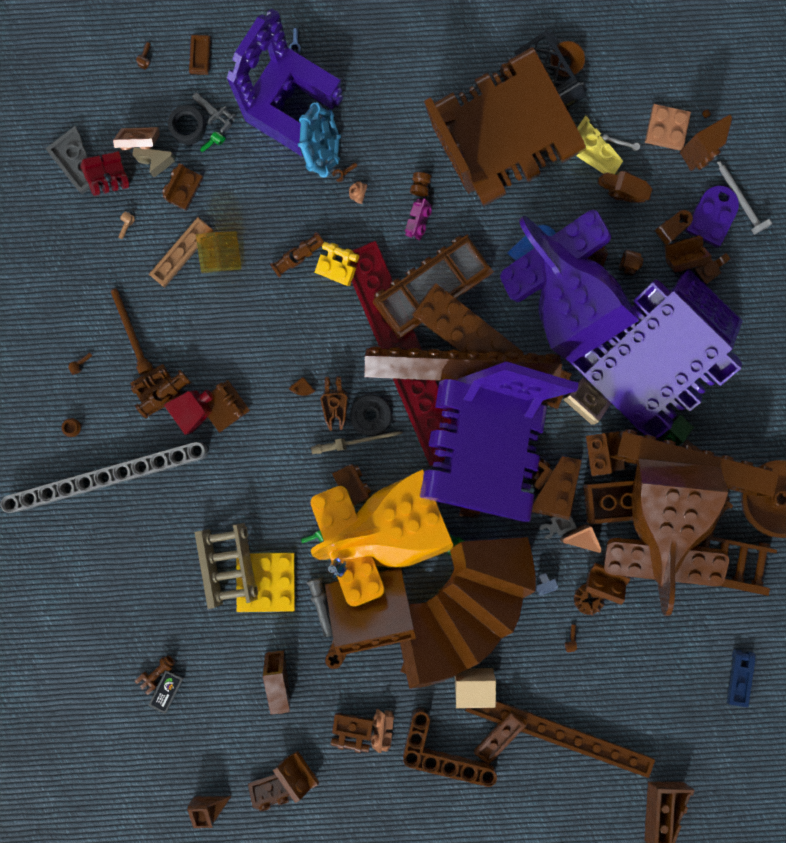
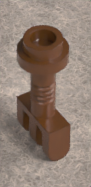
(166, 663)

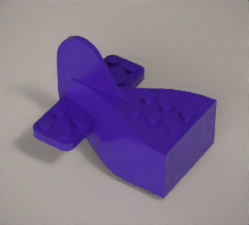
(578, 297)

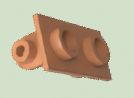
(381, 739)

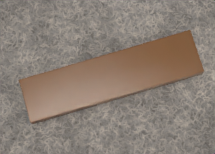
(179, 253)

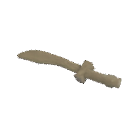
(340, 444)

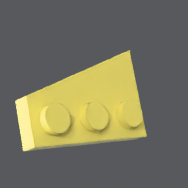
(597, 152)

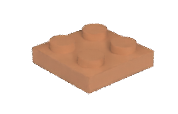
(667, 127)
(136, 137)

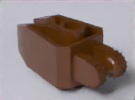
(625, 187)
(334, 403)

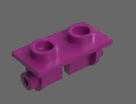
(421, 210)

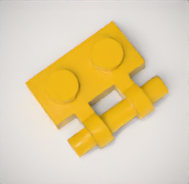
(334, 269)

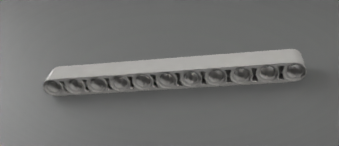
(95, 477)

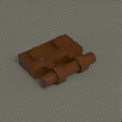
(354, 727)

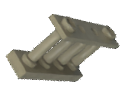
(212, 577)

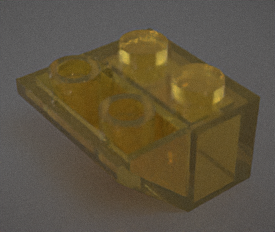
(218, 252)

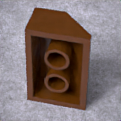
(706, 144)

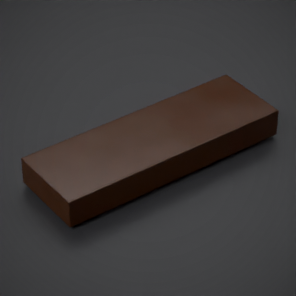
(500, 737)

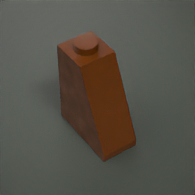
(276, 682)

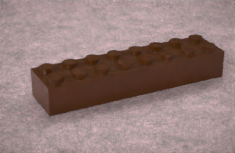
(737, 475)

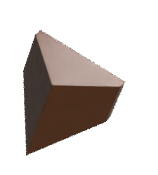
(205, 810)

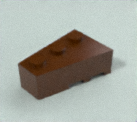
(559, 491)

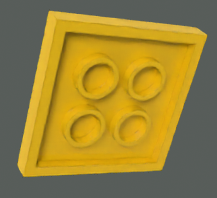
(275, 582)

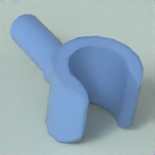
(295, 41)

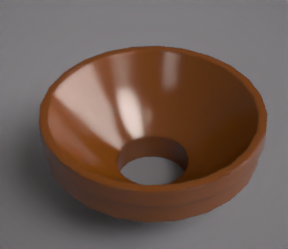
(574, 53)

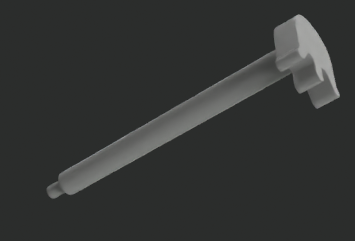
(758, 227)

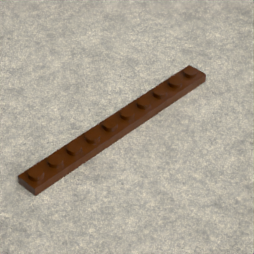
(572, 739)

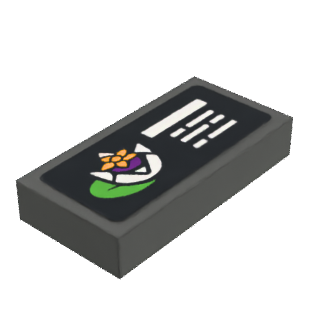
(166, 691)

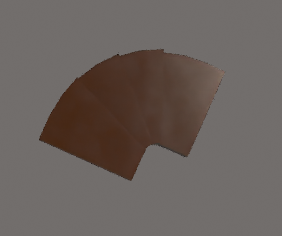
(470, 610)

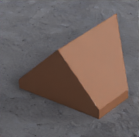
(582, 537)

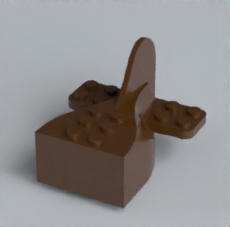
(672, 513)

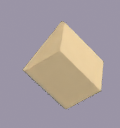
(588, 402)
(475, 688)

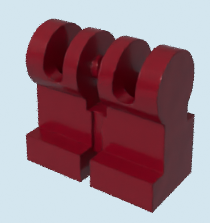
(109, 165)

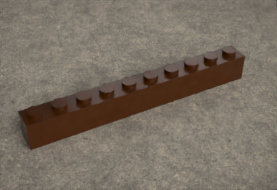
(448, 364)

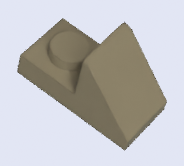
(159, 159)

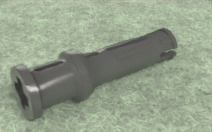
(319, 597)

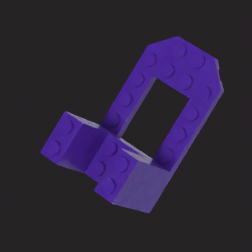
(265, 101)

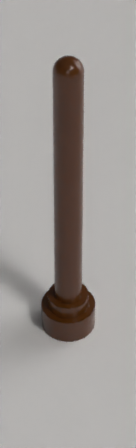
(143, 364)

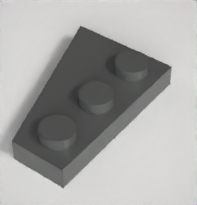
(68, 154)

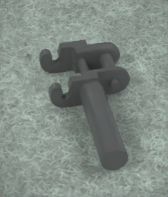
(215, 114)

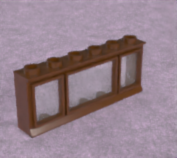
(453, 269)

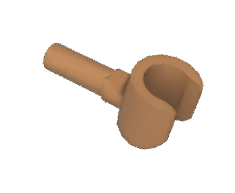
(129, 220)

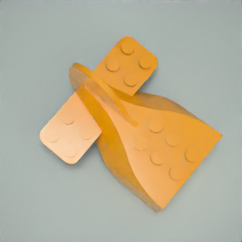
(387, 531)

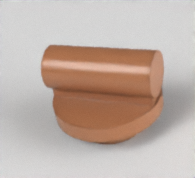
(357, 192)

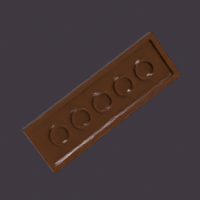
(459, 324)

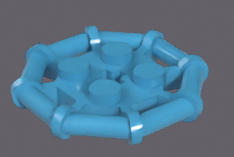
(317, 141)

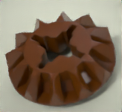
(584, 607)

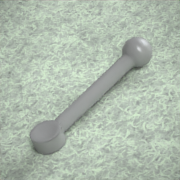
(636, 146)

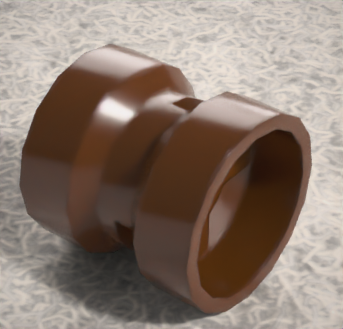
(420, 184)

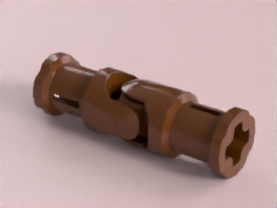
(299, 254)
(165, 392)

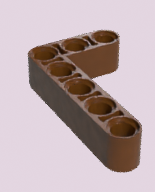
(441, 758)

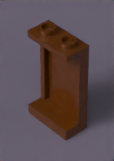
(599, 454)

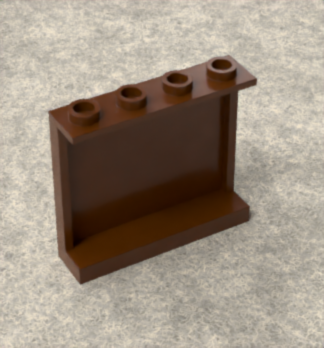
(373, 623)

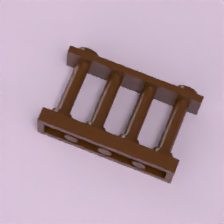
(737, 581)

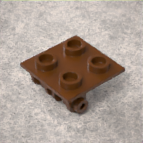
(149, 382)
(226, 406)

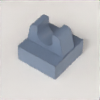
(545, 585)

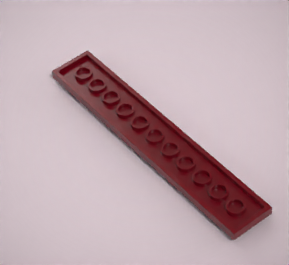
(417, 395)

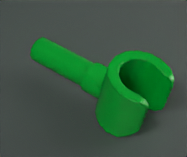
(216, 138)
(317, 535)

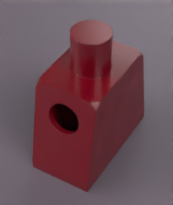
(190, 409)

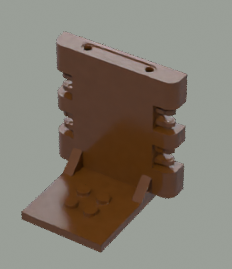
(505, 127)

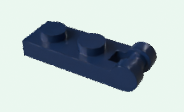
(741, 678)

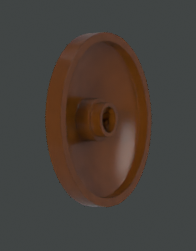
(769, 513)

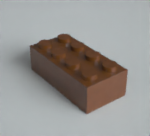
(608, 501)

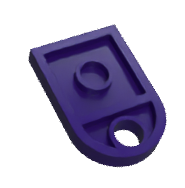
(712, 216)

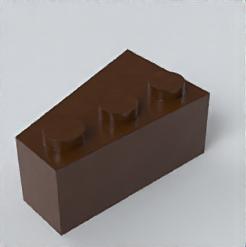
(665, 810)

